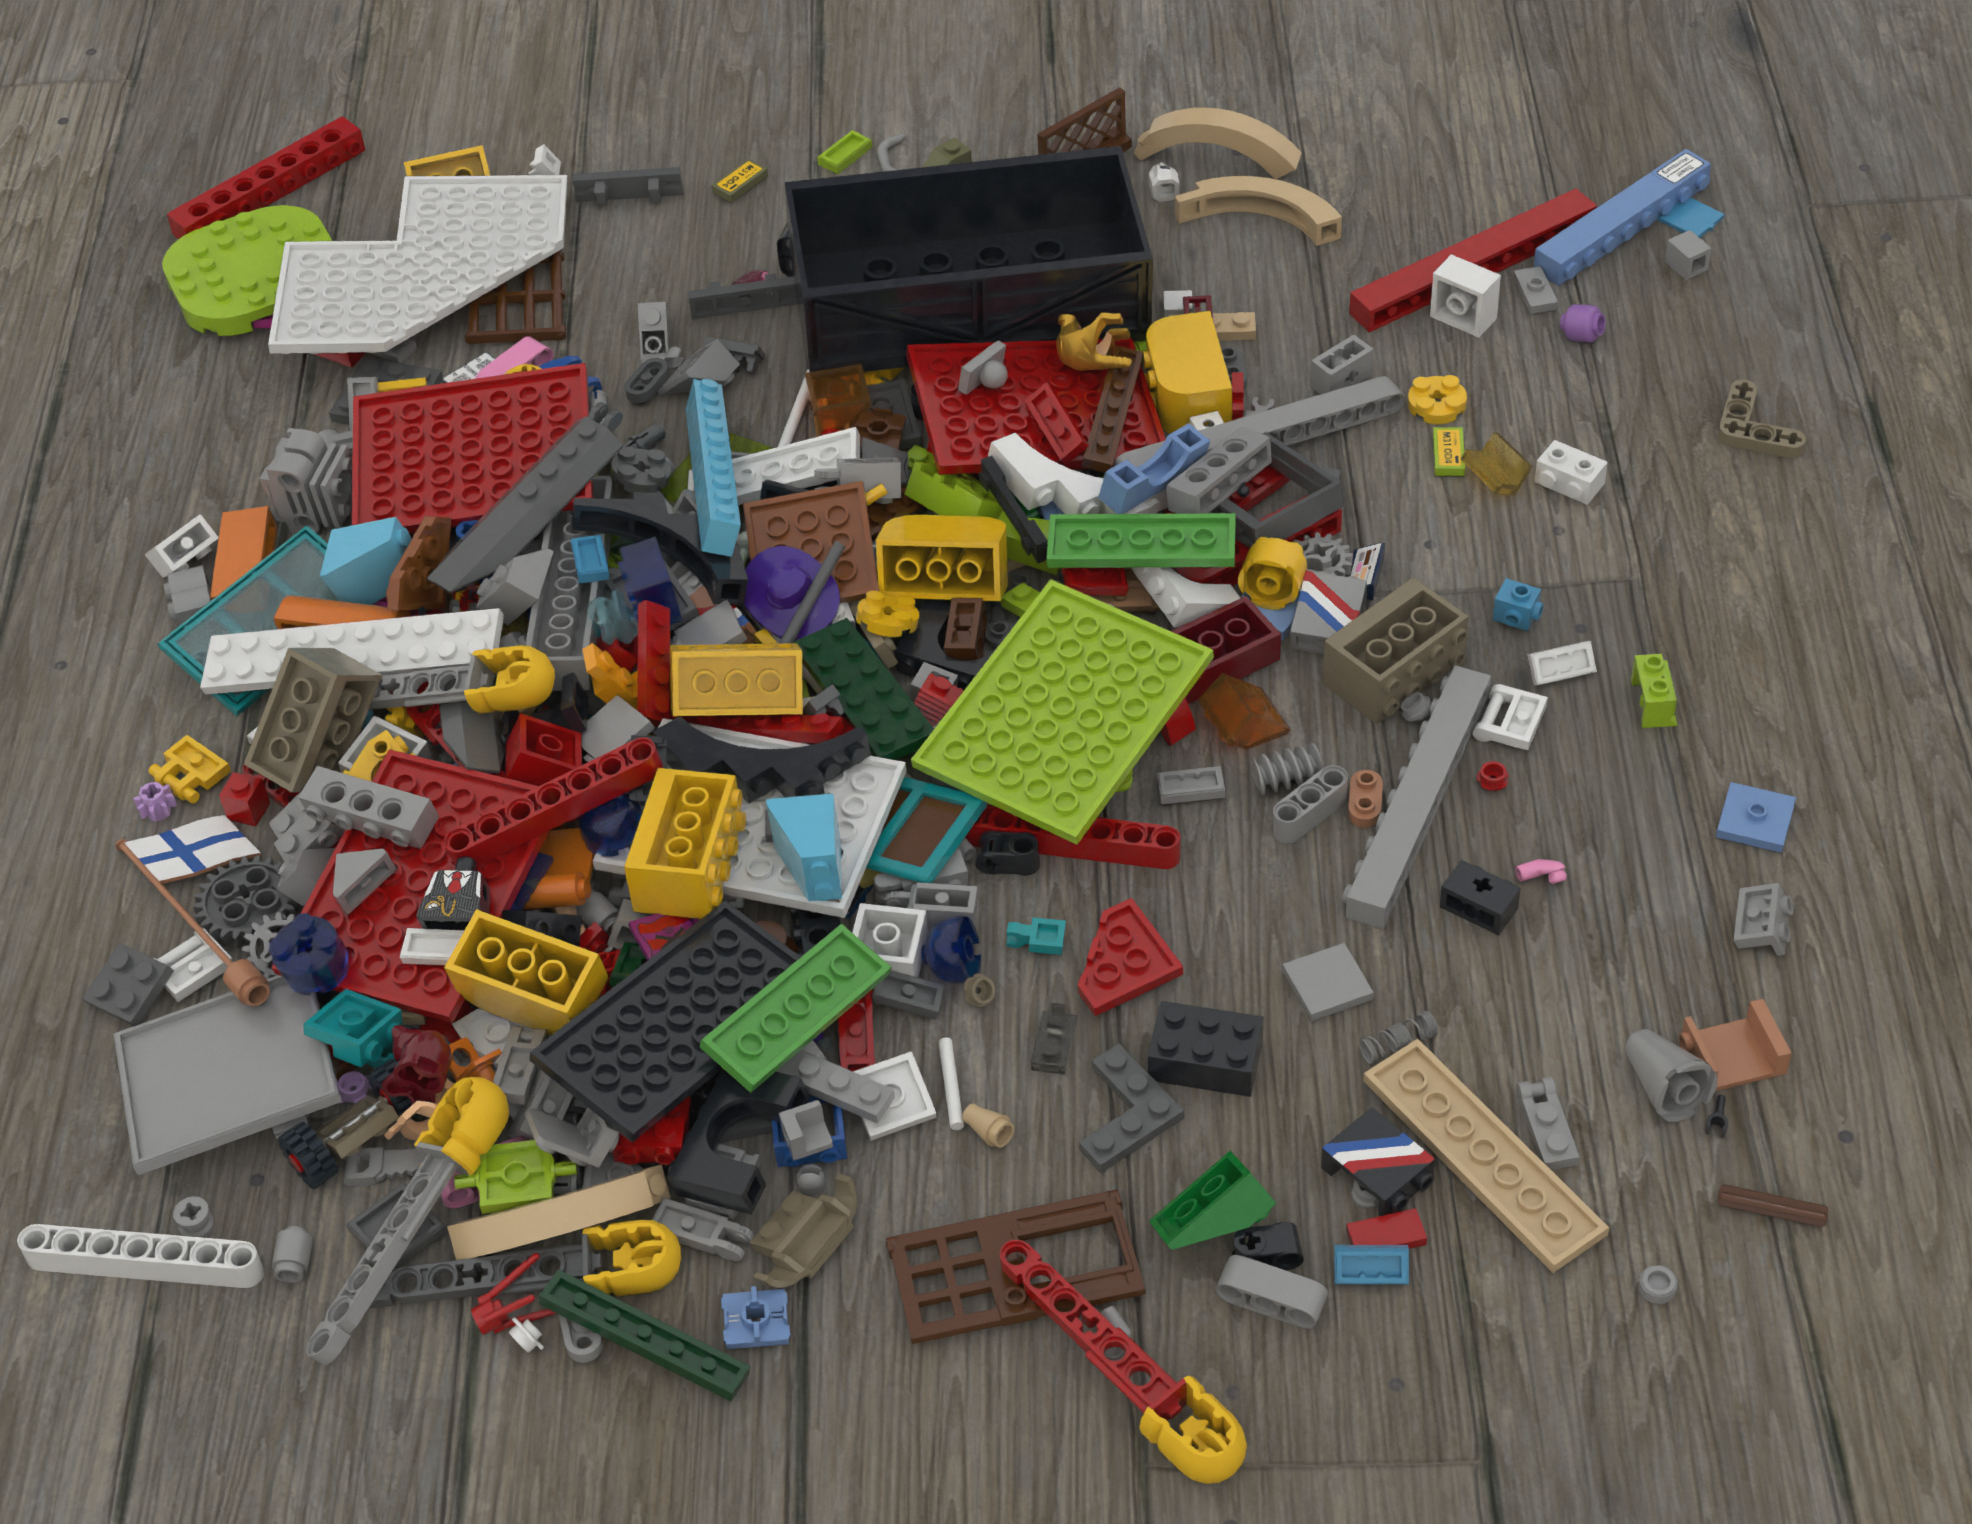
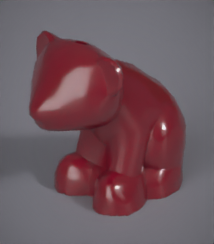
(421, 1064)

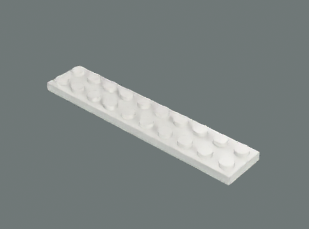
(384, 645)

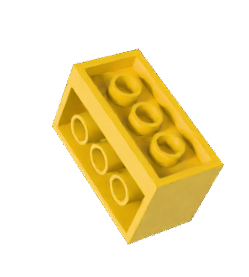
(736, 679)
(685, 843)

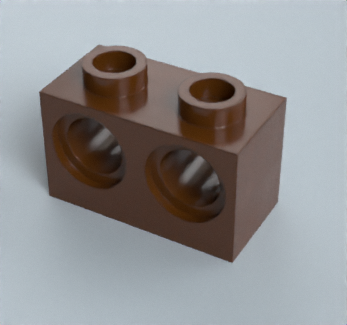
(966, 629)

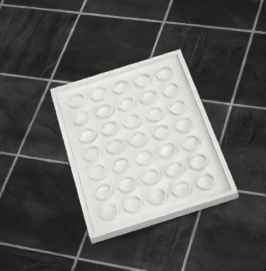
(758, 873)

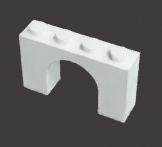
(1182, 598)

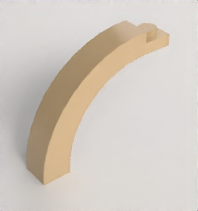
(1222, 128)
(1262, 196)
(558, 1214)

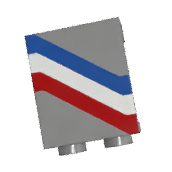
(1324, 608)

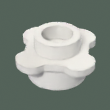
(526, 1335)

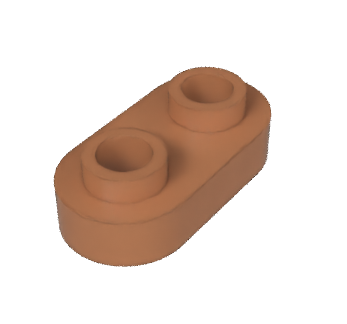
(1365, 798)

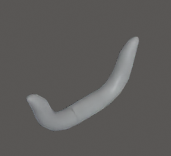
(883, 148)

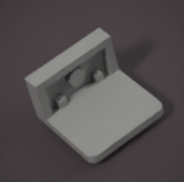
(581, 1143)

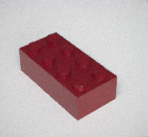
(1239, 639)

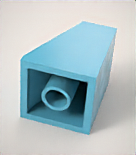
(363, 558)
(809, 843)

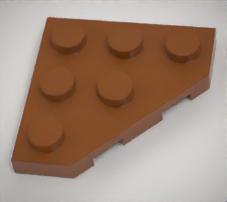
(409, 582)

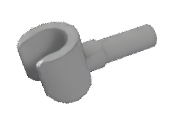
(672, 358)

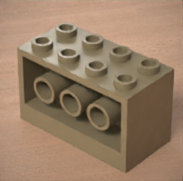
(1395, 650)
(311, 715)

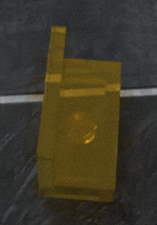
(1498, 465)

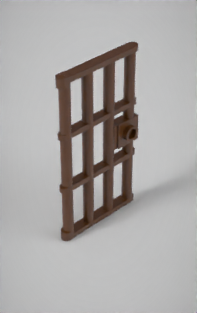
(528, 297)

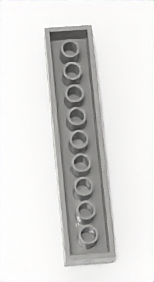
(560, 616)

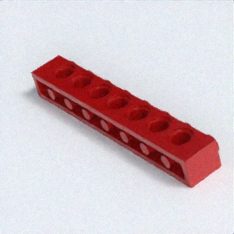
(271, 177)

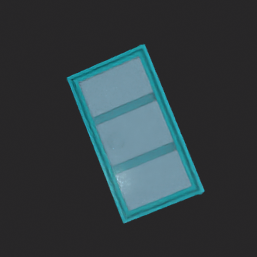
(250, 607)

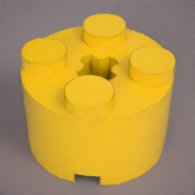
(1273, 572)

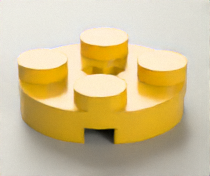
(1447, 388)
(887, 614)

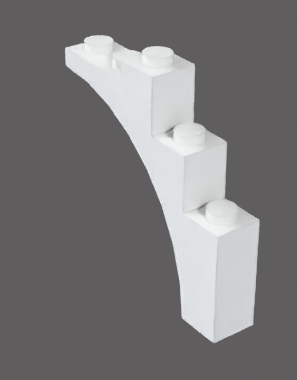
(1040, 480)

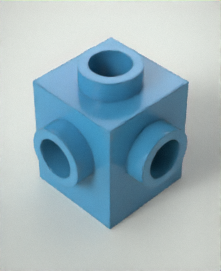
(1517, 604)

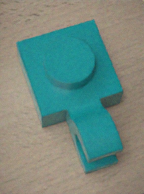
(1042, 935)

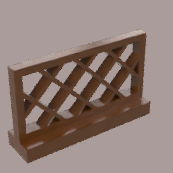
(1105, 138)

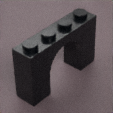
(928, 642)
(718, 1180)

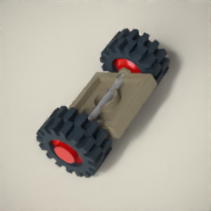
(344, 1134)

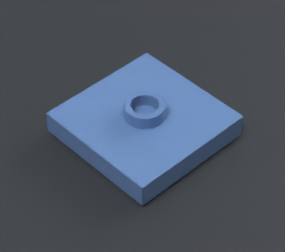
(1756, 817)

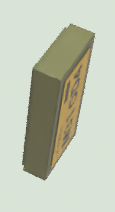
(739, 180)

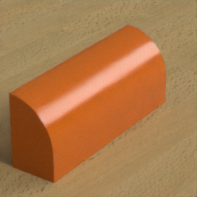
(243, 542)
(308, 611)

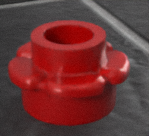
(1493, 776)

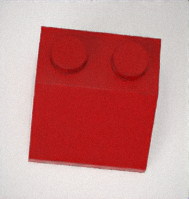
(541, 751)

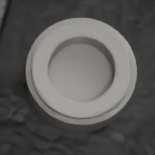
(1658, 1284)

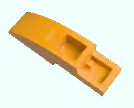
(608, 677)

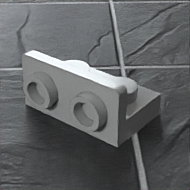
(1763, 917)

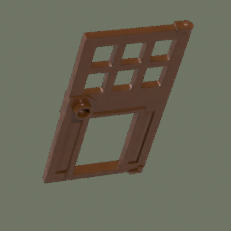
(1010, 1300)

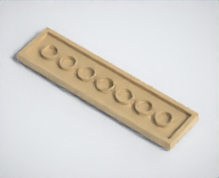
(1486, 1155)

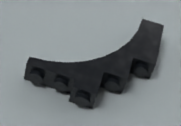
(676, 535)
(759, 771)

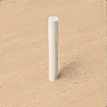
(951, 1084)

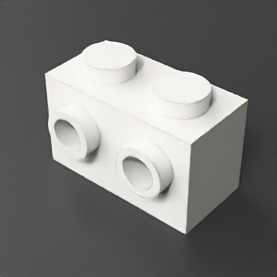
(1570, 472)
(181, 546)

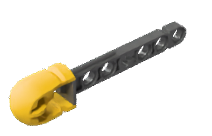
(653, 1244)

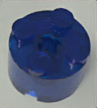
(310, 955)

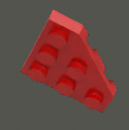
(1125, 959)

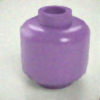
(1582, 323)

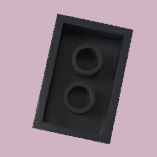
(1205, 1048)

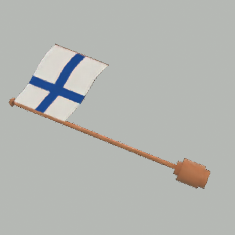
(191, 852)

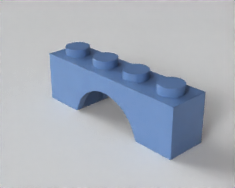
(1129, 485)

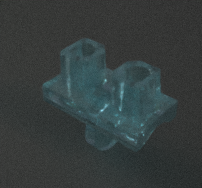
(613, 618)

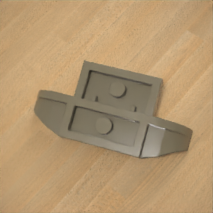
(805, 1233)

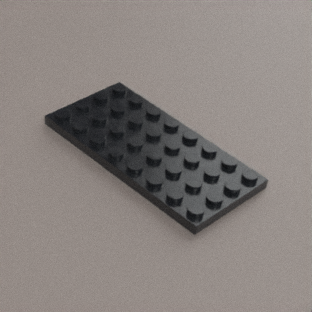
(640, 1042)

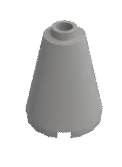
(1670, 1075)

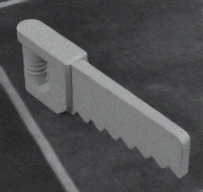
(381, 1165)

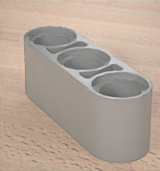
(1310, 804)
(1271, 1291)

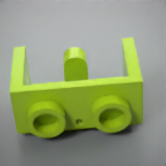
(1657, 689)

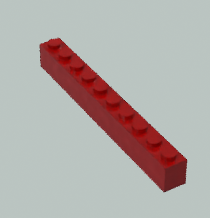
(1491, 249)

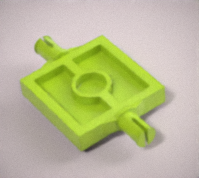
(514, 1176)

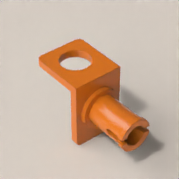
(478, 1066)

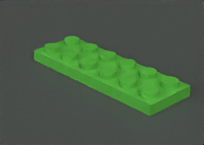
(1141, 540)
(795, 1008)

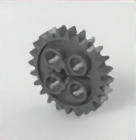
(240, 898)

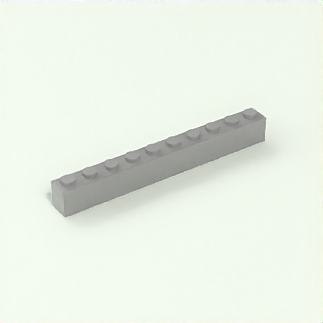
(1417, 797)

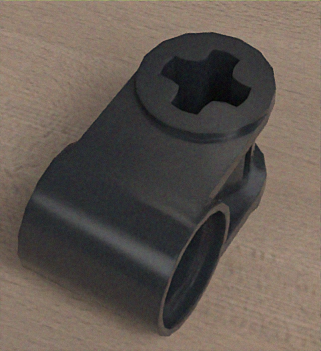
(1010, 853)
(1271, 1244)

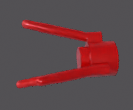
(492, 1314)

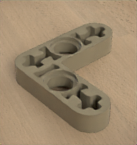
(1742, 425)

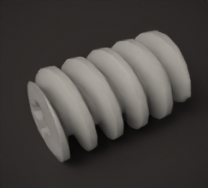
(1285, 767)

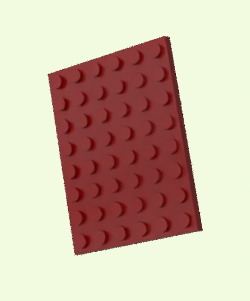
(965, 425)
(458, 443)
(380, 922)

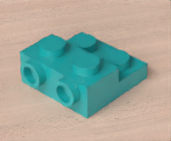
(354, 1027)

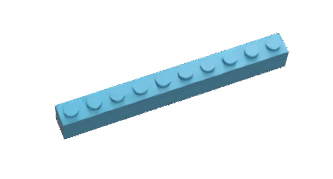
(712, 468)

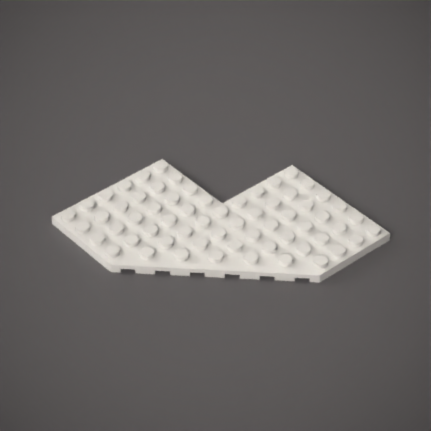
(450, 248)

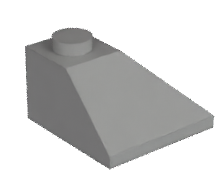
(709, 362)

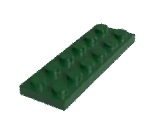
(866, 690)

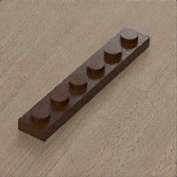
(1112, 412)

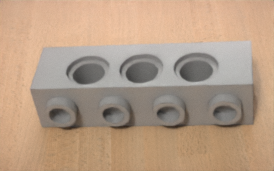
(1219, 472)
(368, 807)

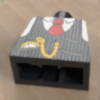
(454, 897)

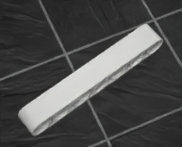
(141, 1255)

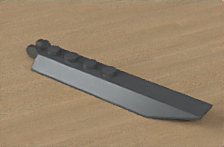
(532, 501)
(472, 735)

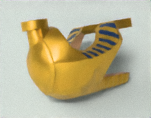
(1078, 346)

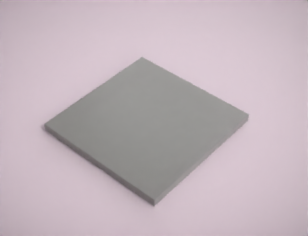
(220, 1074)

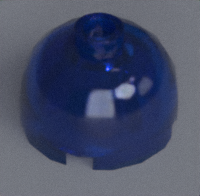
(610, 826)
(951, 950)

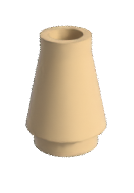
(991, 1126)

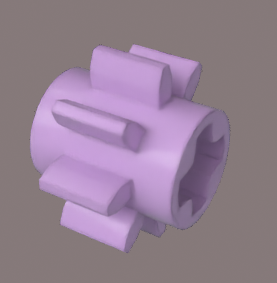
(155, 801)

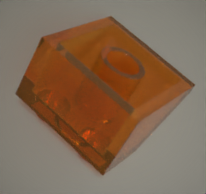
(837, 397)
(1242, 713)

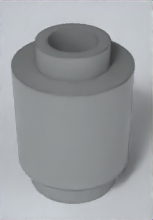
(598, 909)
(292, 1254)

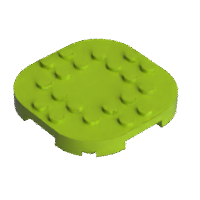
(233, 266)

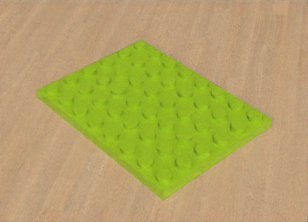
(1062, 710)

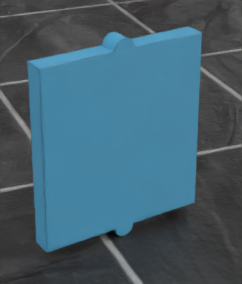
(1692, 216)

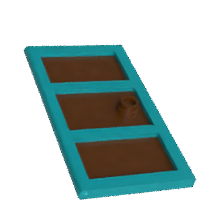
(923, 830)

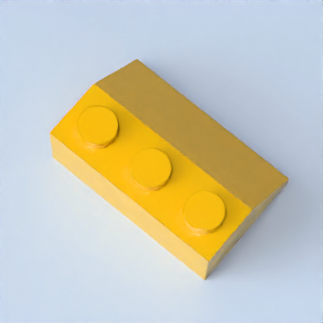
(456, 163)

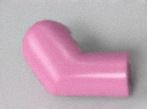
(1540, 867)

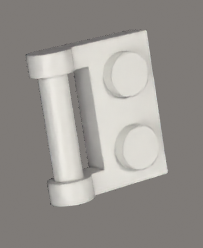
(1519, 722)
(193, 966)

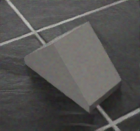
(359, 875)

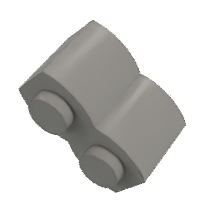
(188, 592)

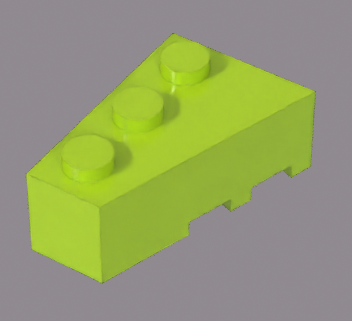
(950, 493)

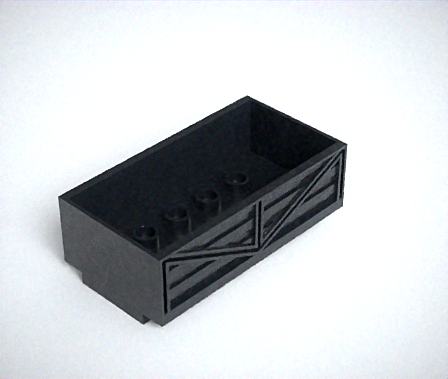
(966, 255)

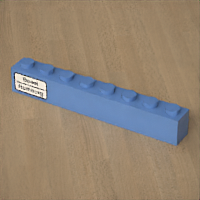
(1622, 217)

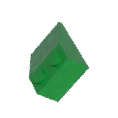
(1214, 1205)

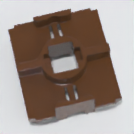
(881, 420)

